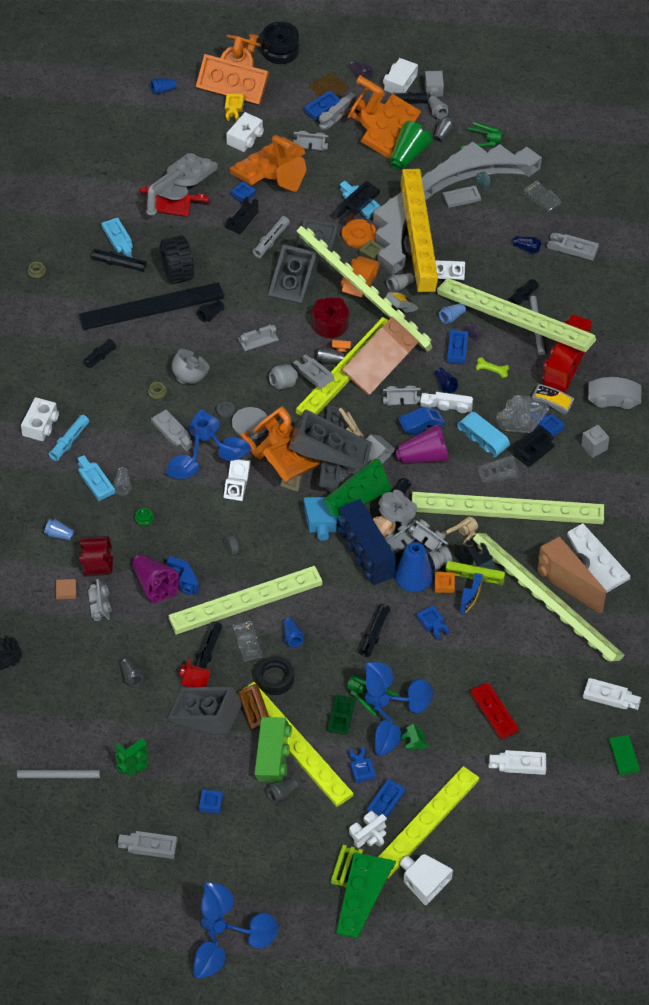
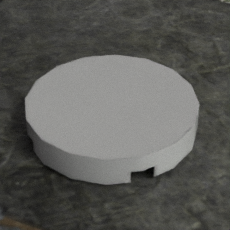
(246, 420)

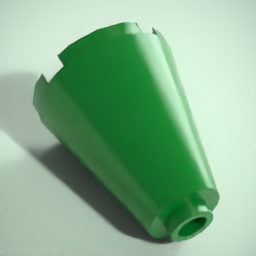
(409, 144)

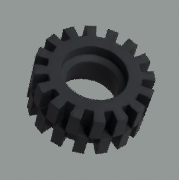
(9, 652)

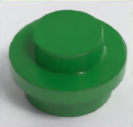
(144, 517)

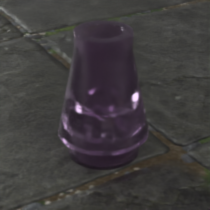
(361, 69)

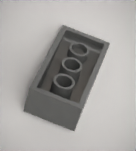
(328, 442)

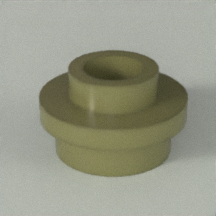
(36, 266)
(157, 386)

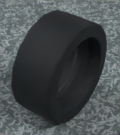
(275, 688)

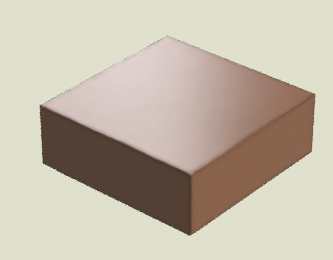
(66, 589)

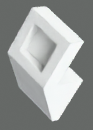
(237, 479)

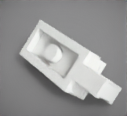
(447, 401)
(610, 694)
(519, 762)

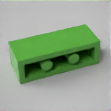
(272, 749)

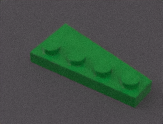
(364, 485)
(364, 885)

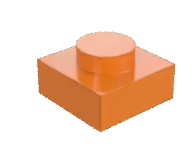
(341, 345)
(444, 582)

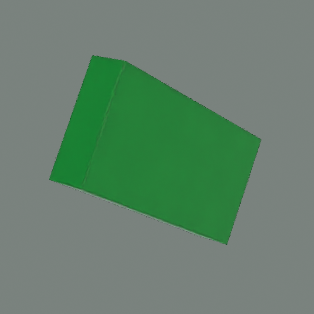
(624, 755)

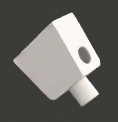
(425, 876)

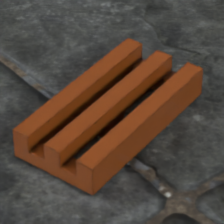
(257, 704)

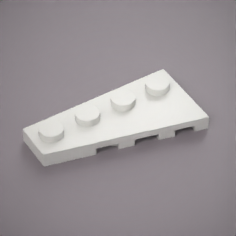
(602, 563)

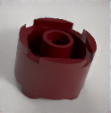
(330, 317)
(96, 555)

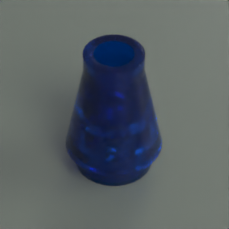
(528, 244)
(447, 382)

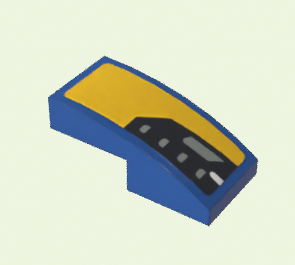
(470, 595)

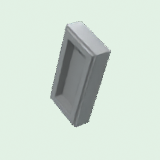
(461, 196)

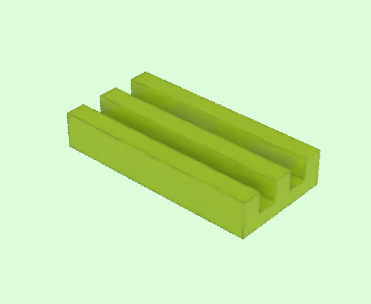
(341, 882)

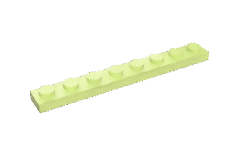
(245, 600)

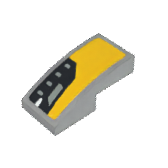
(401, 301)
(554, 398)

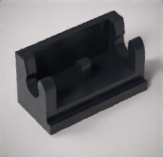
(243, 216)
(533, 446)
(470, 555)

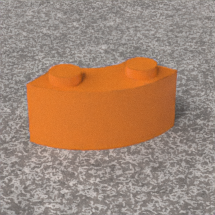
(366, 268)

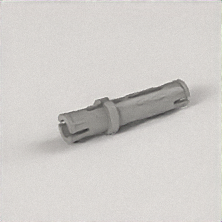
(260, 248)

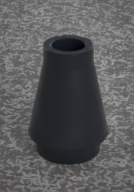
(209, 311)

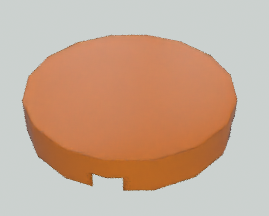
(358, 238)

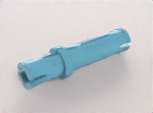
(64, 443)

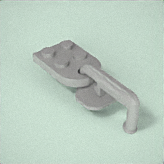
(182, 173)

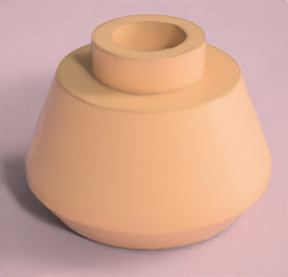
(384, 525)

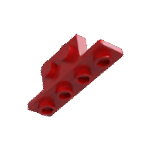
(176, 207)

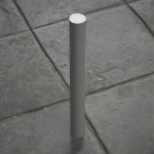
(539, 338)
(58, 773)

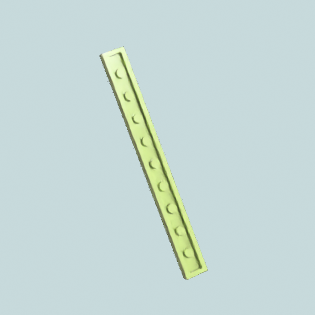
(359, 282)
(517, 315)
(509, 508)
(552, 601)

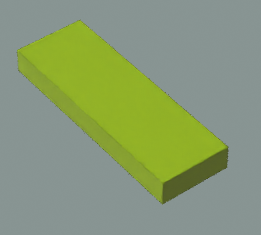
(469, 571)

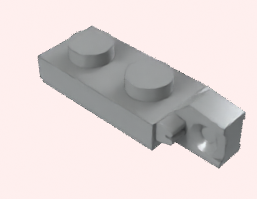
(172, 430)
(149, 844)

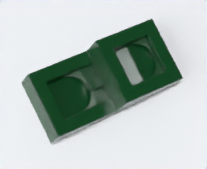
(341, 715)

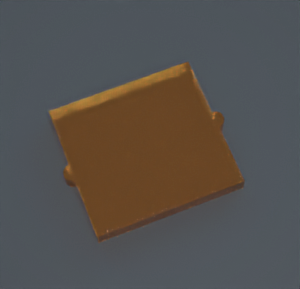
(329, 83)

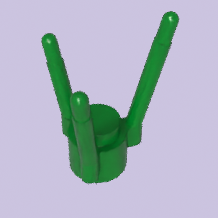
(493, 135)
(358, 685)

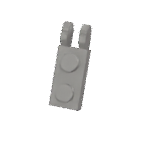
(336, 112)
(573, 246)
(314, 371)

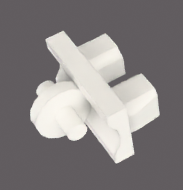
(450, 269)
(371, 833)

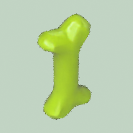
(501, 370)

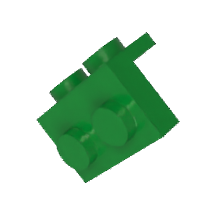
(133, 759)

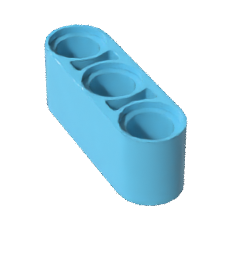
(484, 433)

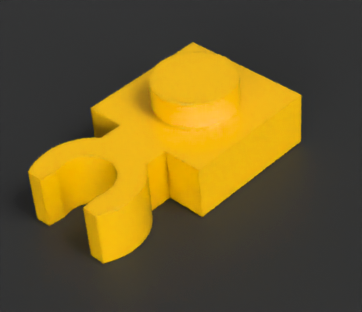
(233, 105)

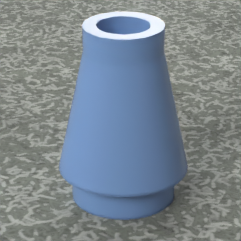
(451, 313)
(58, 530)

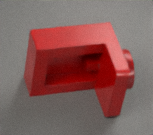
(193, 676)

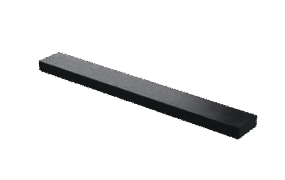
(151, 306)

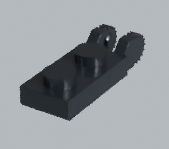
(357, 201)

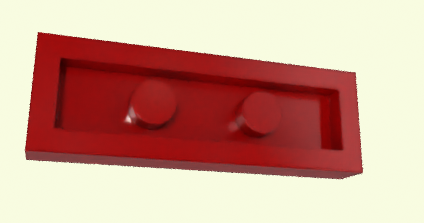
(494, 711)

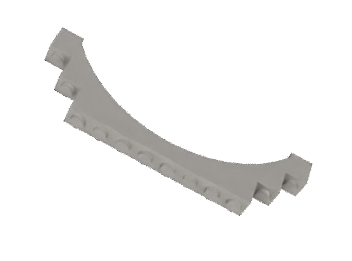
(459, 166)

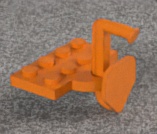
(234, 71)
(380, 119)
(276, 161)
(276, 446)

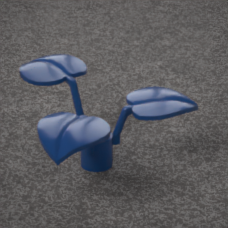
(204, 427)
(377, 680)
(214, 904)

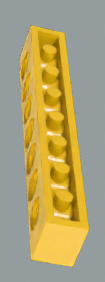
(419, 230)

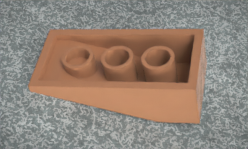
(380, 356)
(568, 573)

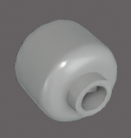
(283, 377)

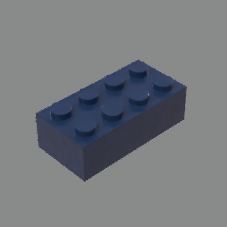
(366, 542)

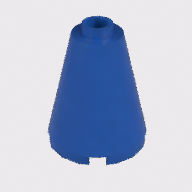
(414, 569)

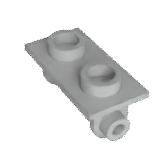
(317, 140)
(258, 338)
(408, 394)
(421, 531)
(394, 541)
(99, 593)

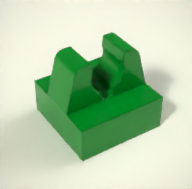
(417, 738)

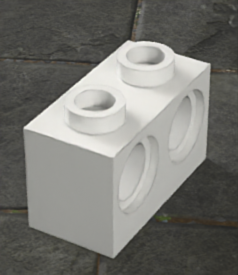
(39, 419)

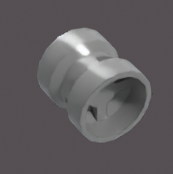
(439, 558)

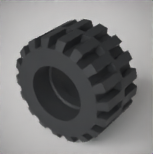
(177, 259)

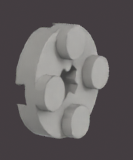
(404, 510)

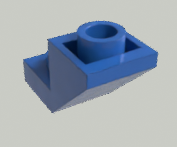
(418, 420)
(188, 582)

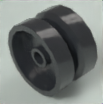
(280, 42)

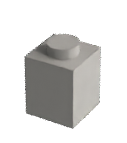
(434, 83)
(595, 441)

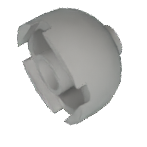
(189, 368)

